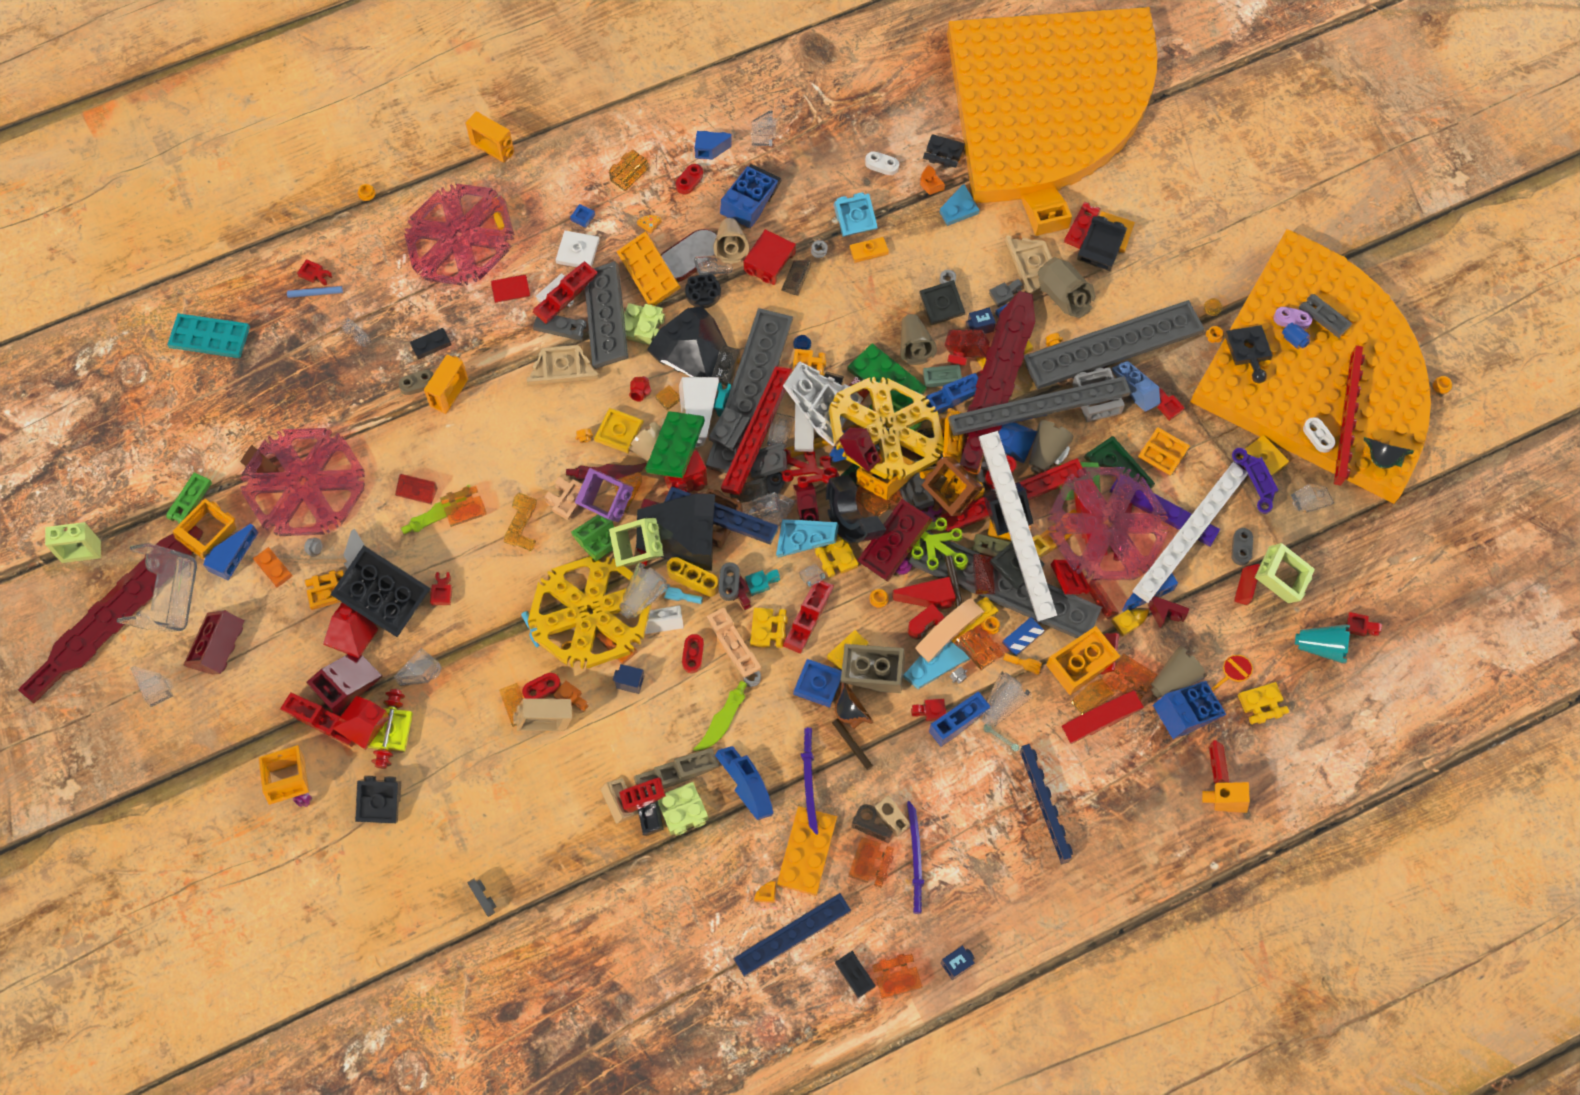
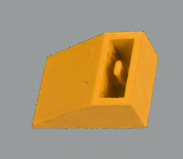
(1046, 211)

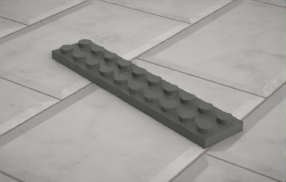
(1113, 344)
(754, 371)
(1073, 616)

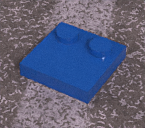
(818, 683)

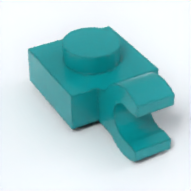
(721, 400)
(759, 582)

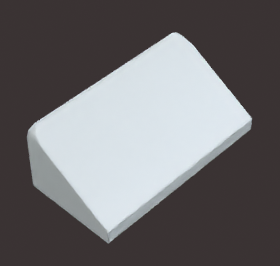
(664, 619)

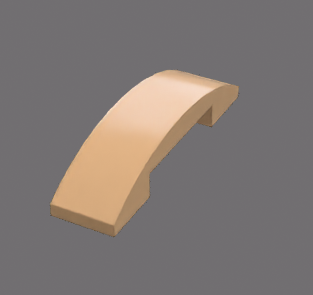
(948, 629)
(733, 643)

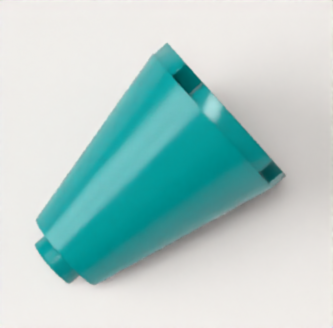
(1327, 642)

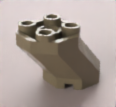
(1066, 287)

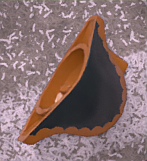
(849, 708)

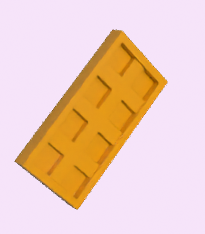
(648, 269)
(806, 852)

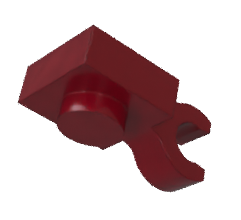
(743, 590)

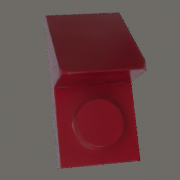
(1161, 608)

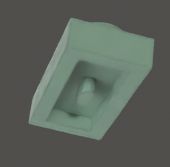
(941, 375)

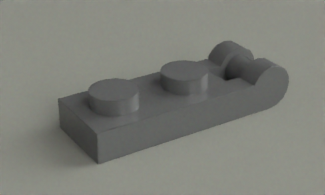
(1326, 315)
(561, 327)

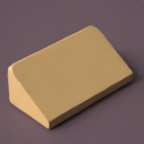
(612, 797)

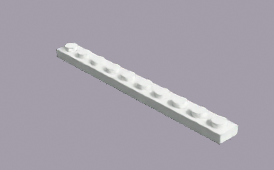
(1017, 526)
(1190, 532)

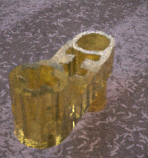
(525, 507)

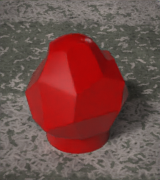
(639, 388)

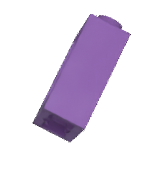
(590, 489)

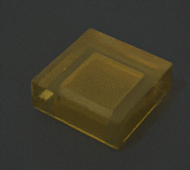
(668, 397)

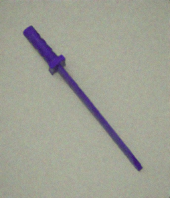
(807, 757)
(917, 882)

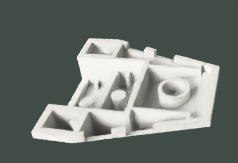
(814, 395)

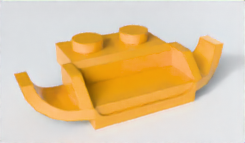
(952, 444)

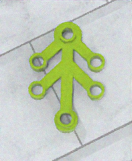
(934, 541)

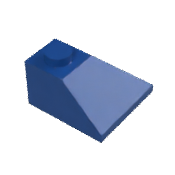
(1017, 440)

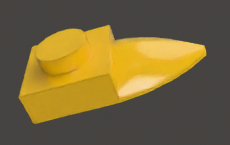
(1129, 620)

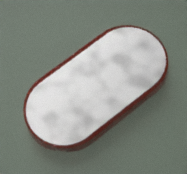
(682, 254)

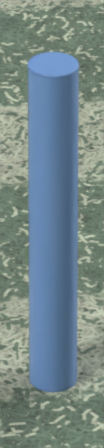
(315, 291)

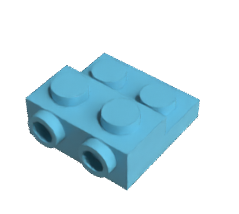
(855, 214)

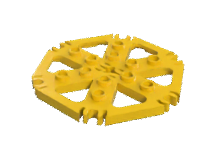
(899, 428)
(578, 616)

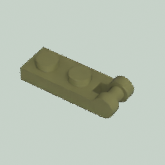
(994, 545)

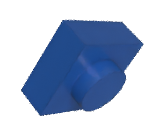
(582, 215)

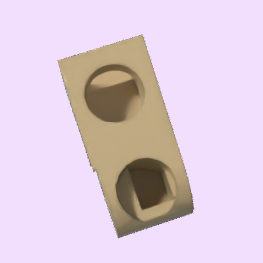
(892, 816)

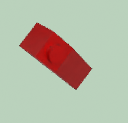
(924, 594)

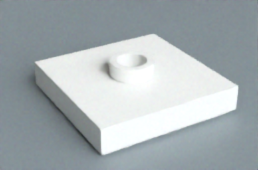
(576, 249)

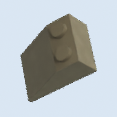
(873, 667)

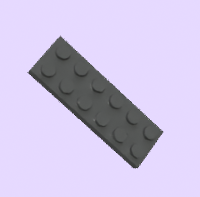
(606, 316)

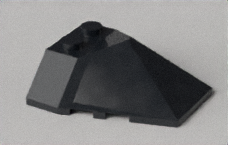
(689, 343)
(683, 528)

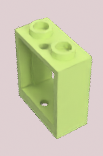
(73, 545)
(622, 546)
(1269, 566)

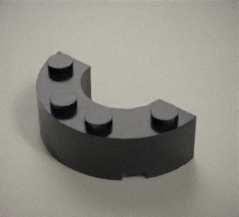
(843, 510)

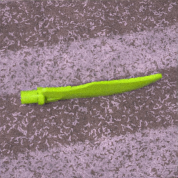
(433, 515)
(722, 720)

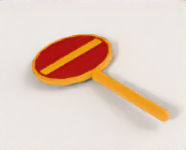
(1236, 668)

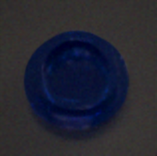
(802, 342)

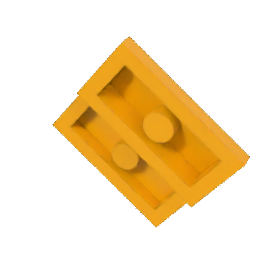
(1164, 451)

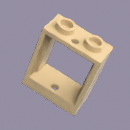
(543, 714)

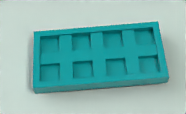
(208, 335)

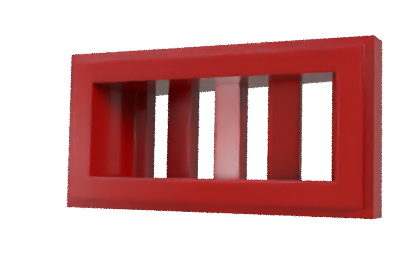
(634, 804)

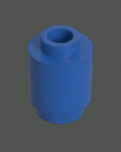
(1296, 335)

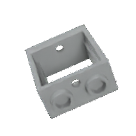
(1102, 410)

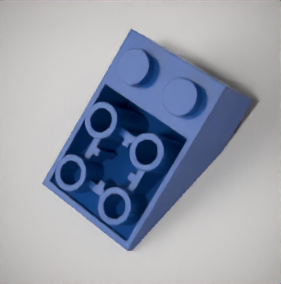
(747, 197)
(1188, 709)

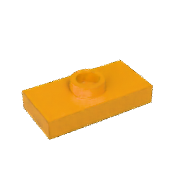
(868, 249)

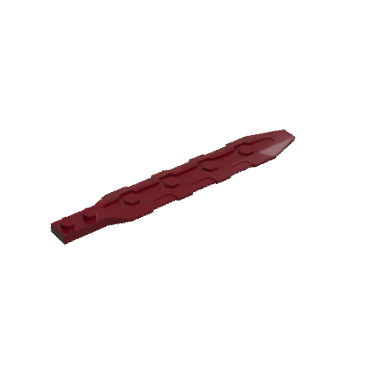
(1000, 369)
(100, 623)

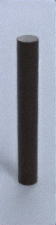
(953, 578)
(852, 744)

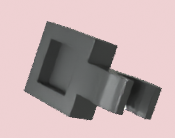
(1002, 293)

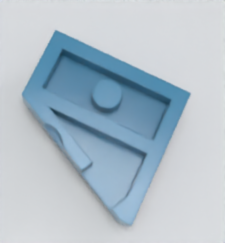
(959, 207)

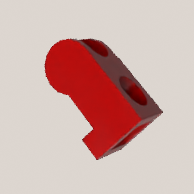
(923, 621)

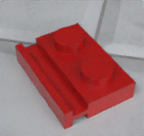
(1069, 580)

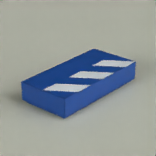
(1023, 636)

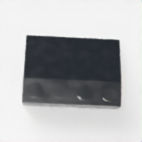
(380, 591)

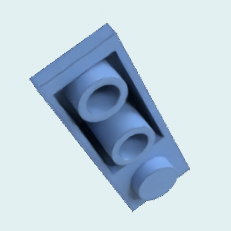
(1143, 390)

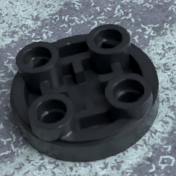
(703, 290)

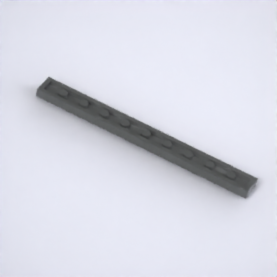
(1039, 406)

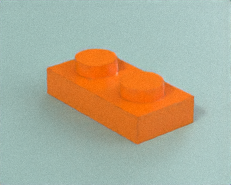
(272, 567)

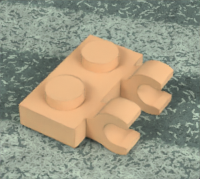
(565, 505)

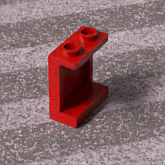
(768, 256)

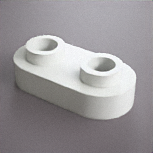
(881, 163)
(1320, 435)

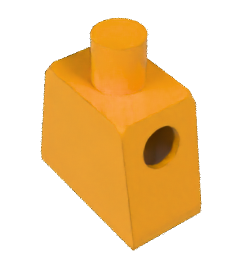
(1236, 796)

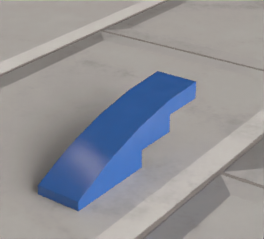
(953, 393)

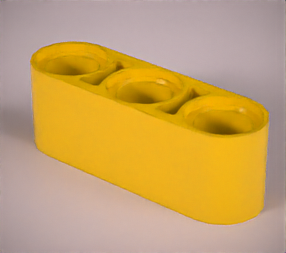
(687, 569)

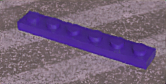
(1176, 516)

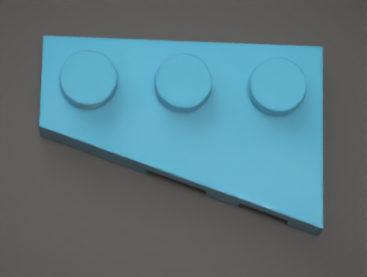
(805, 535)
(923, 673)

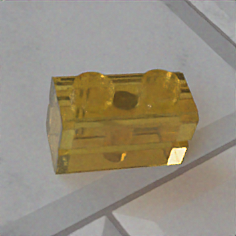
(628, 170)

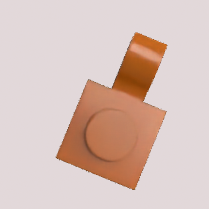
(568, 691)

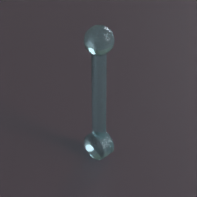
(1015, 747)

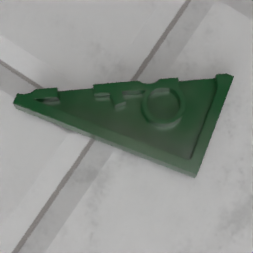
(1113, 454)

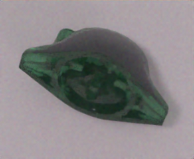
(1385, 455)

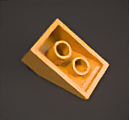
(1082, 660)

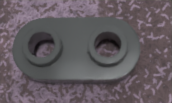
(1242, 545)
(729, 582)
(486, 903)

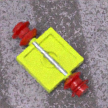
(394, 732)

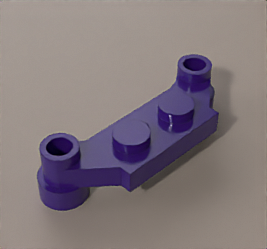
(1260, 478)

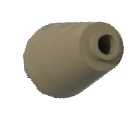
(916, 341)
(1048, 446)
(1178, 673)

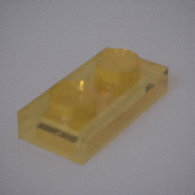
(511, 697)

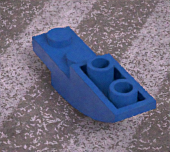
(748, 780)

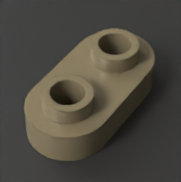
(417, 382)

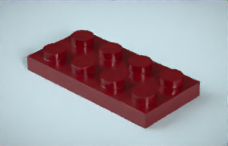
(903, 531)

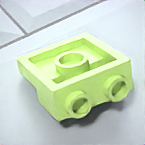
(643, 322)
(683, 809)

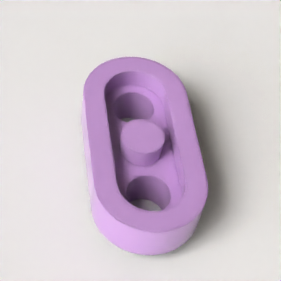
(1293, 316)

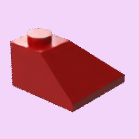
(349, 631)
(361, 721)

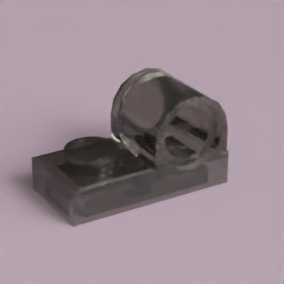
(869, 827)

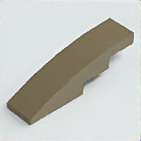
(681, 769)

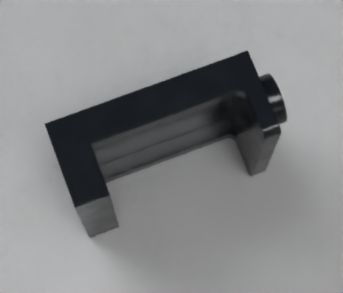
(1102, 243)

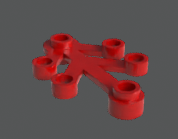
(810, 468)

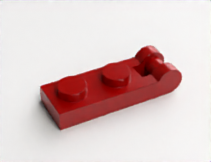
(1080, 226)

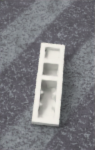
(803, 432)

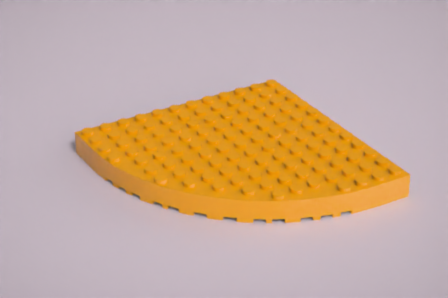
(1049, 95)
(1314, 379)

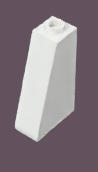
(698, 398)

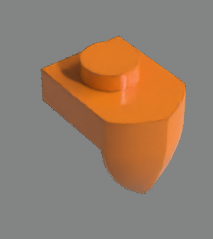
(930, 182)

